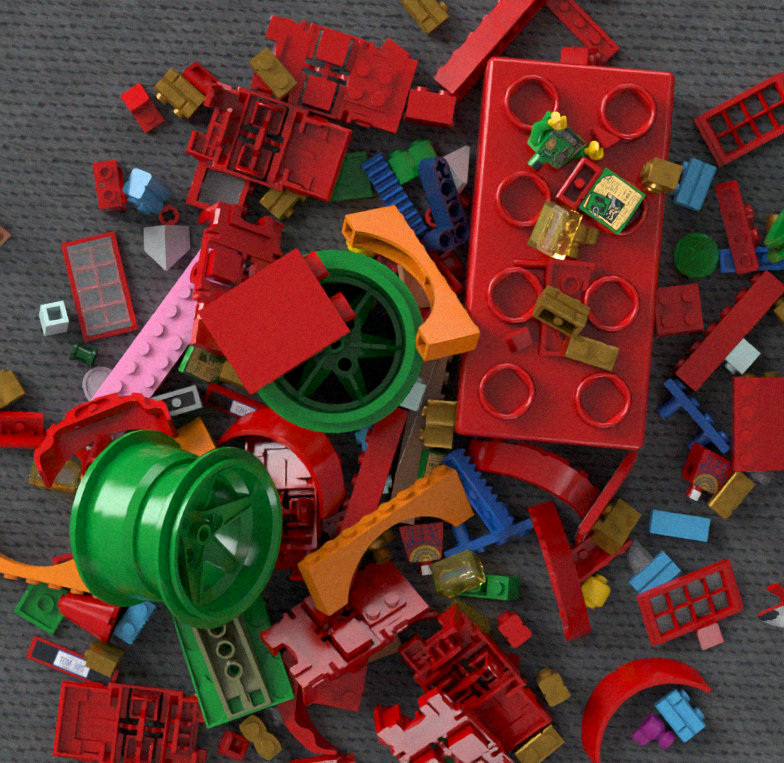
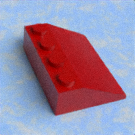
(758, 423)

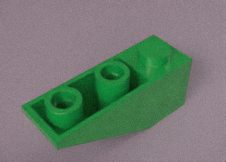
(496, 587)

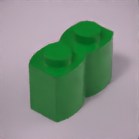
(405, 163)

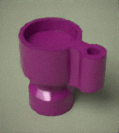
(652, 729)

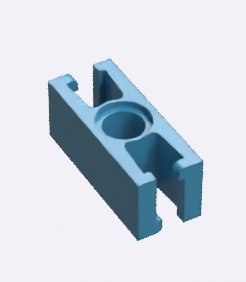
(678, 525)

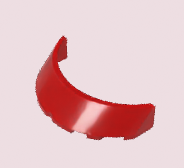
(100, 416)
(309, 446)
(537, 468)
(560, 569)
(623, 684)
(295, 712)

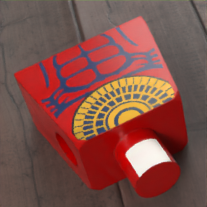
(705, 471)
(423, 543)

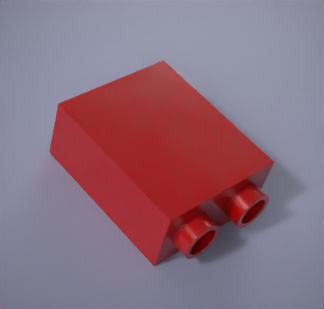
(277, 319)

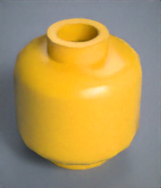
(595, 591)

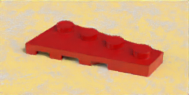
(573, 280)

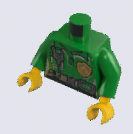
(558, 143)

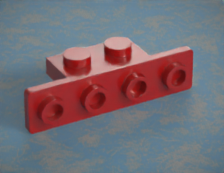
(739, 226)
(22, 429)
(590, 557)

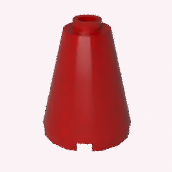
(90, 614)

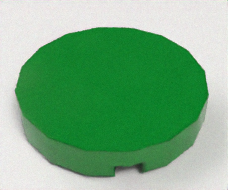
(696, 255)

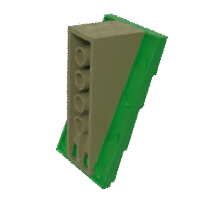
(234, 667)

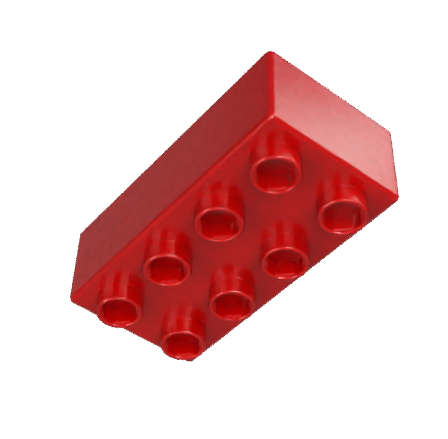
(554, 396)

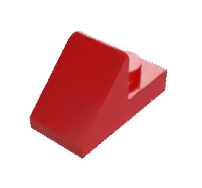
(142, 108)

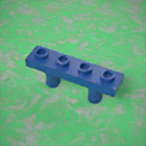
(691, 405)
(479, 544)

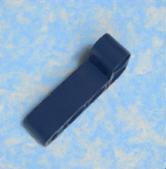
(445, 206)

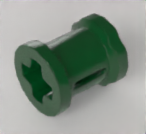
(83, 354)

